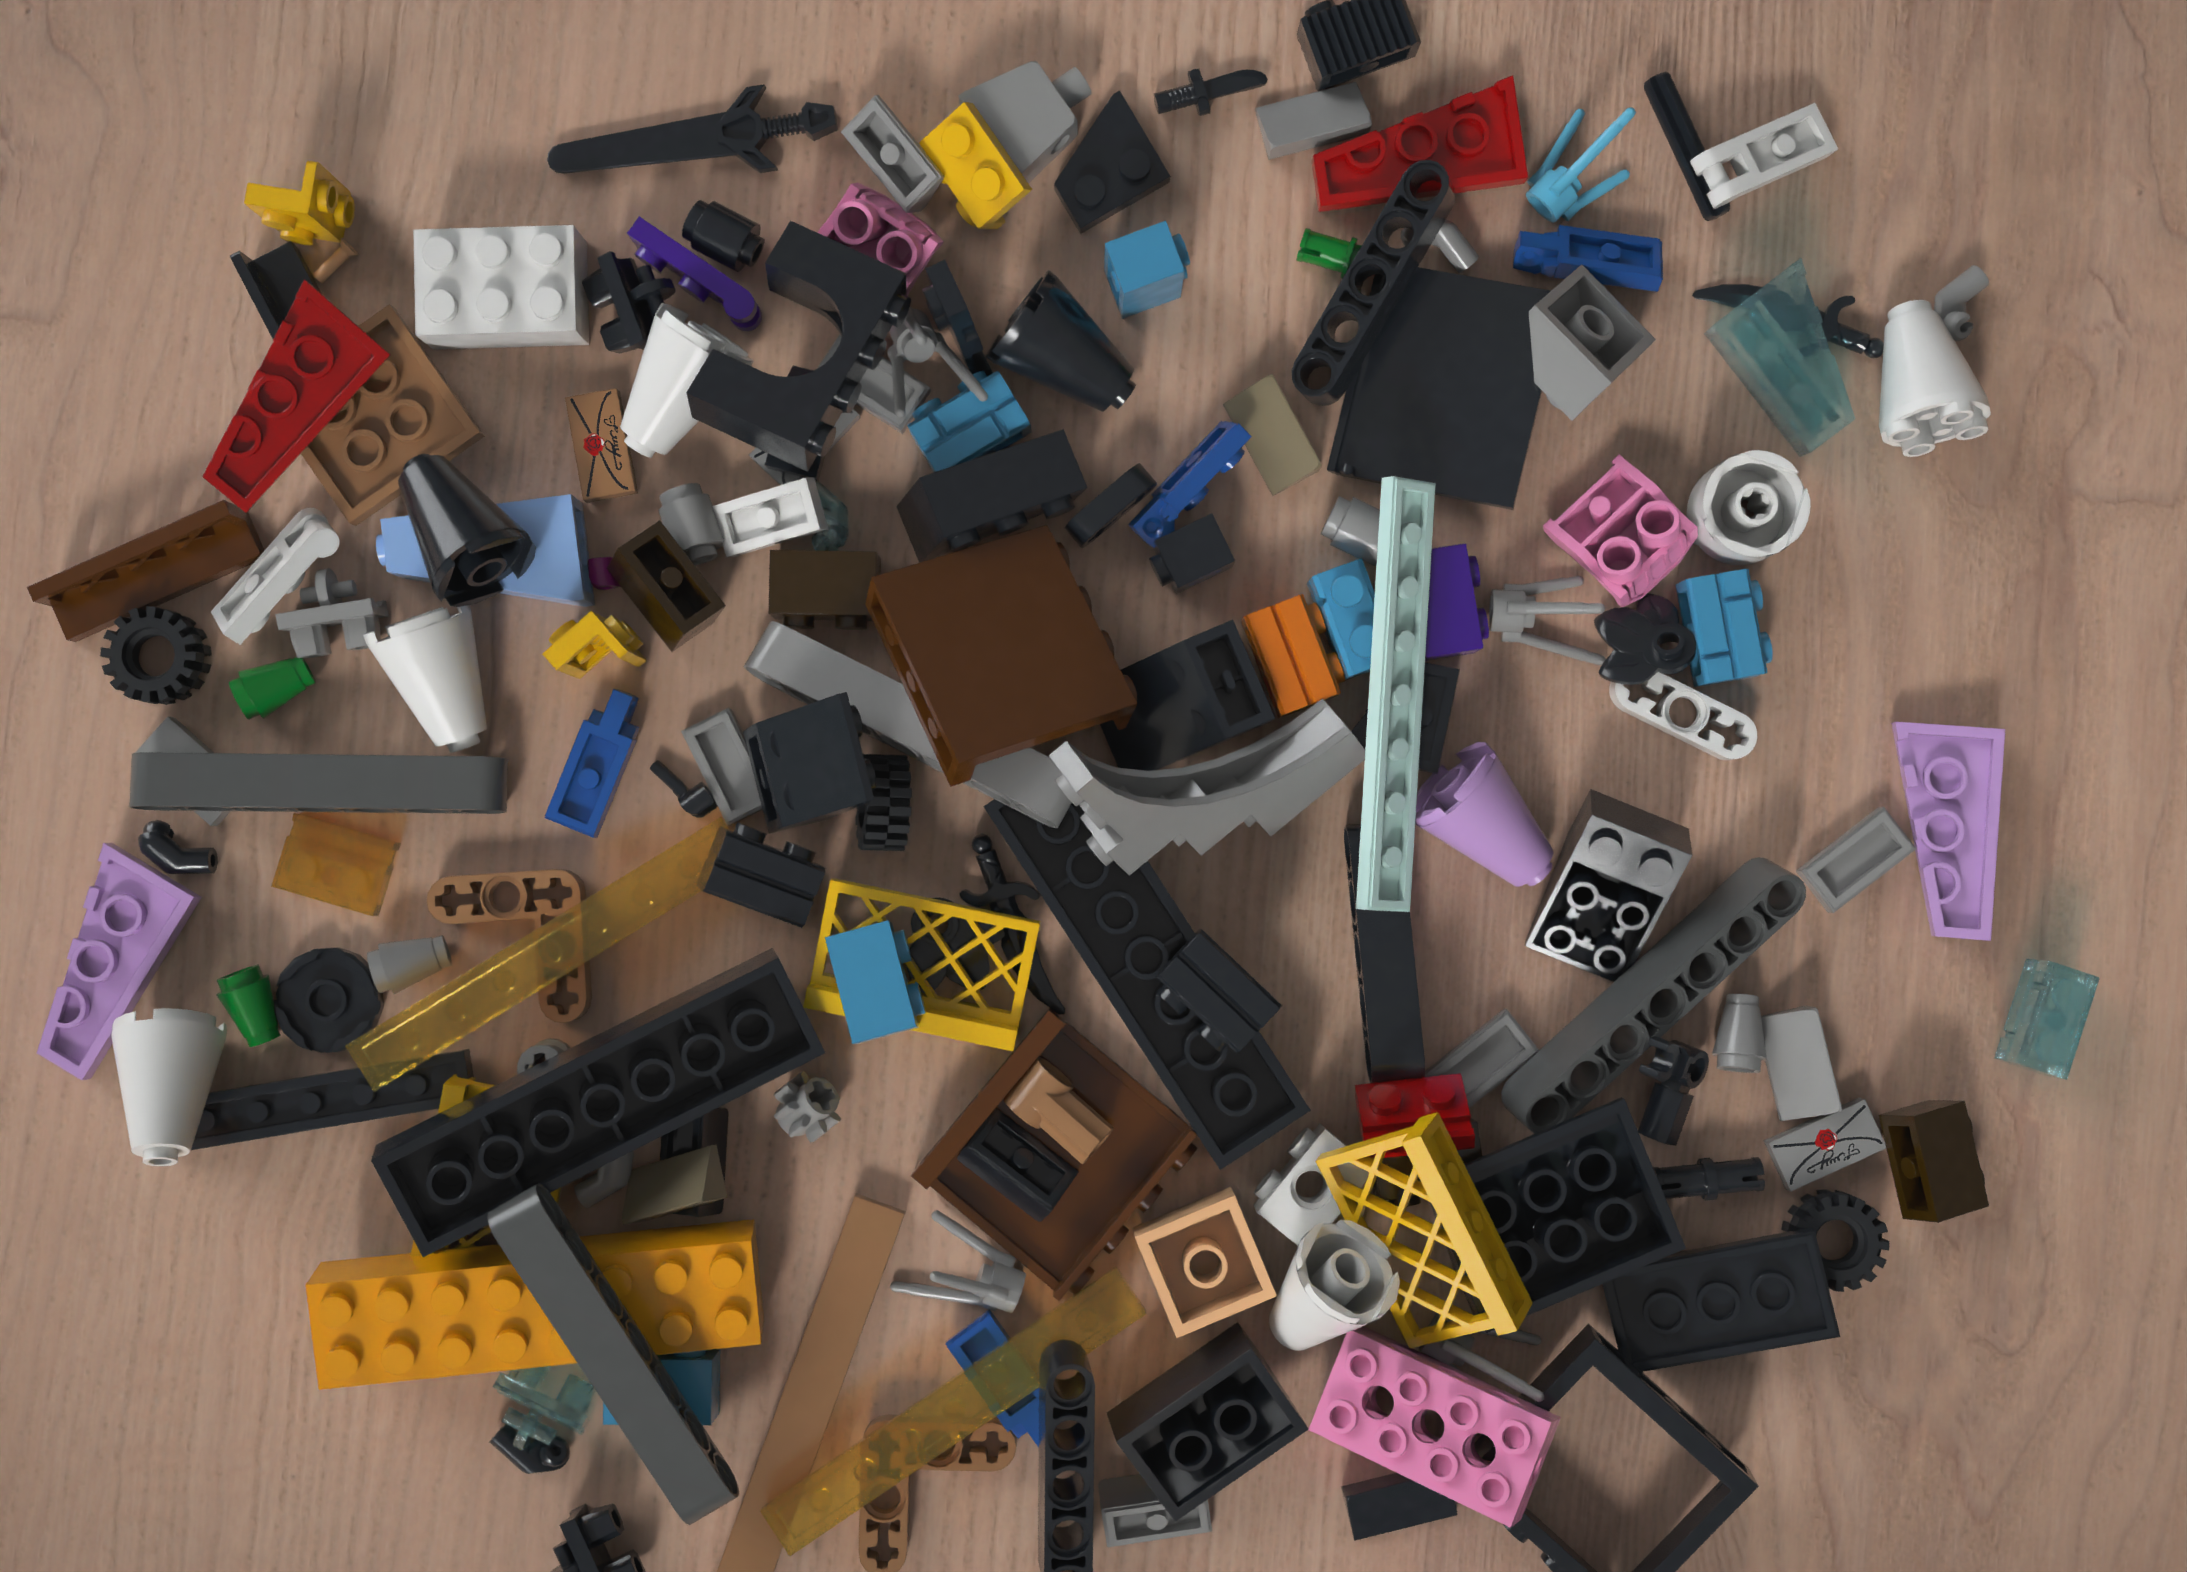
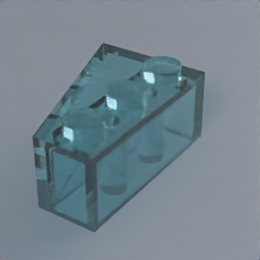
(1785, 360)

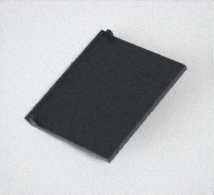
(1445, 390)

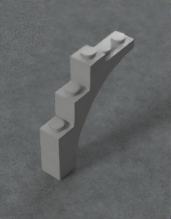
(1264, 783)

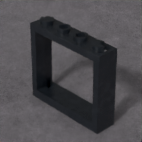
(1735, 1478)

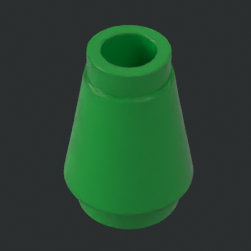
(270, 686)
(250, 1004)

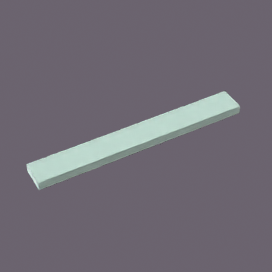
(1395, 695)

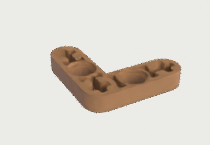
(546, 911)
(899, 1534)

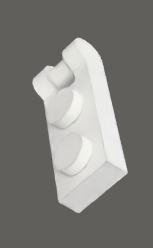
(1765, 154)
(274, 574)

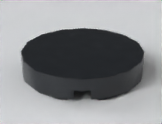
(327, 999)

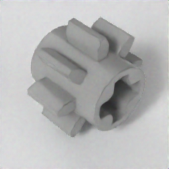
(807, 1106)

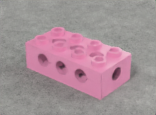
(1404, 1445)

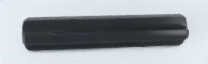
(1681, 138)

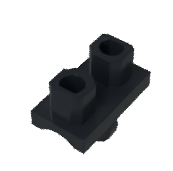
(634, 296)
(585, 1540)

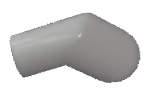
(1451, 243)
(1952, 300)

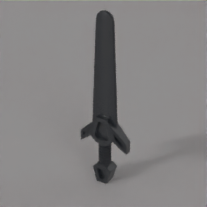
(723, 134)

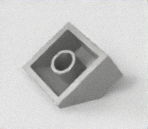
(1582, 341)

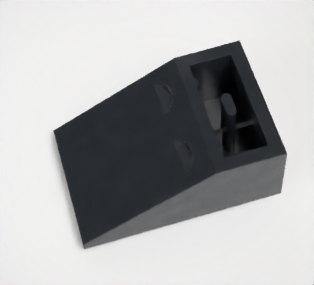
(1189, 701)
(810, 763)
(1609, 886)

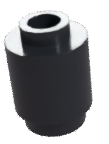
(723, 235)

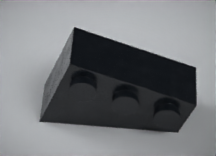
(991, 495)

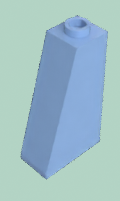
(560, 559)

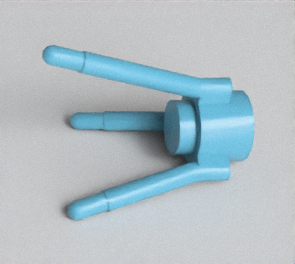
(1555, 192)

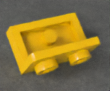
(975, 167)
(315, 212)
(585, 643)

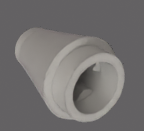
(407, 962)
(1740, 1035)

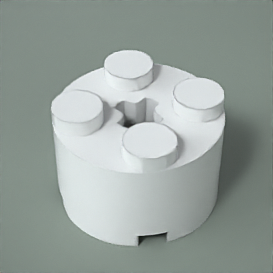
(1772, 494)

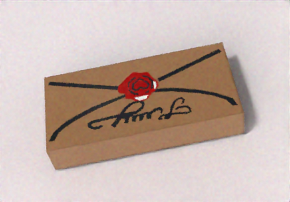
(599, 445)

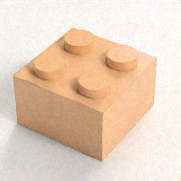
(1204, 1262)

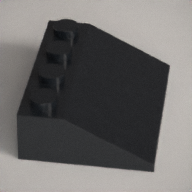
(1575, 1205)

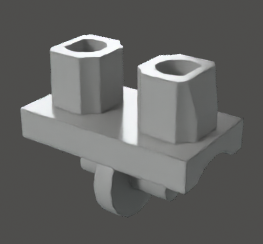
(310, 625)

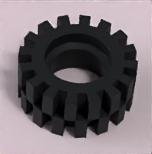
(125, 655)
(885, 820)
(1866, 1235)

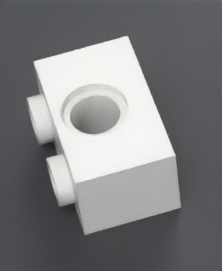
(1277, 1191)

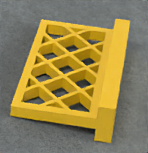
(943, 1015)
(1465, 1223)

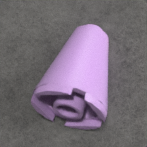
(1485, 817)

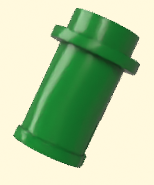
(1327, 251)

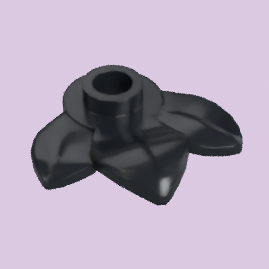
(1637, 638)
(927, 953)

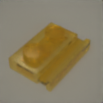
(336, 864)

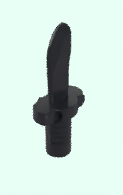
(1201, 91)

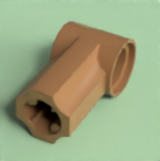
(1047, 1102)

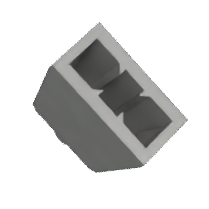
(1030, 113)

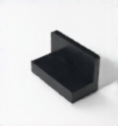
(274, 281)

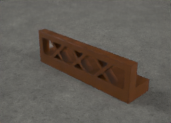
(150, 569)

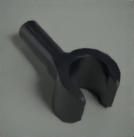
(696, 801)

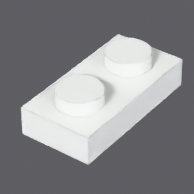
(770, 517)

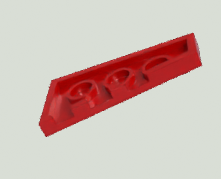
(1471, 137)
(300, 387)

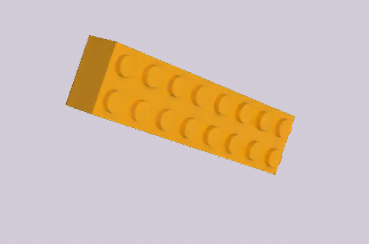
(476, 1315)

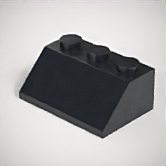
(1205, 1422)

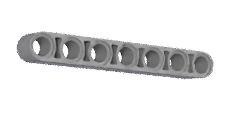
(817, 672)

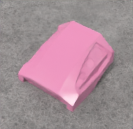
(882, 231)
(1624, 532)

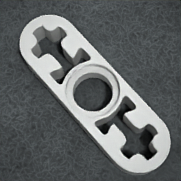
(1711, 742)

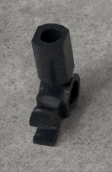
(1679, 1070)

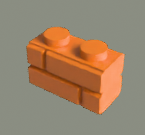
(1292, 655)

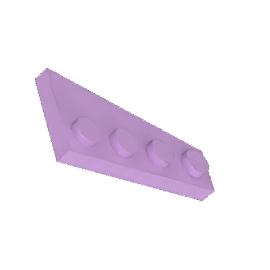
(1954, 814)
(120, 946)

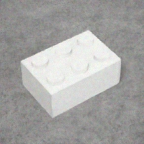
(500, 287)

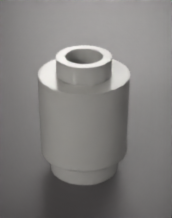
(691, 522)
(1354, 529)

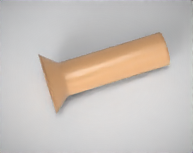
(335, 261)

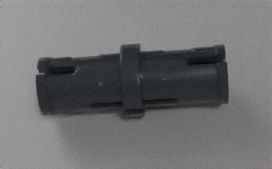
(1711, 1178)

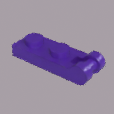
(696, 275)

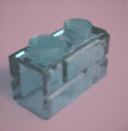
(2047, 1018)

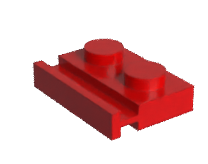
(1400, 1103)

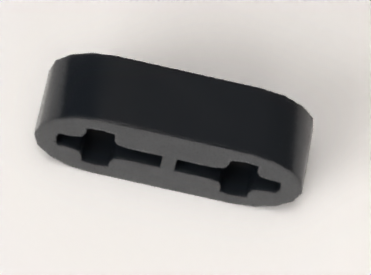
(1110, 505)

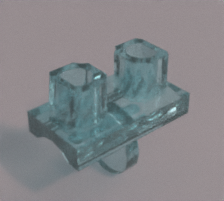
(567, 1409)

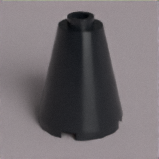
(1063, 348)
(461, 532)

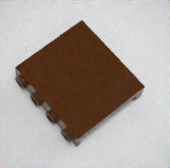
(998, 649)
(1107, 1189)

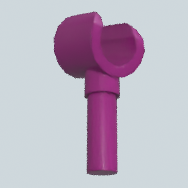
(599, 574)

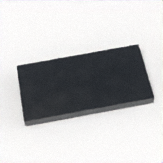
(1723, 1301)

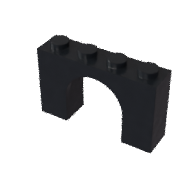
(798, 413)

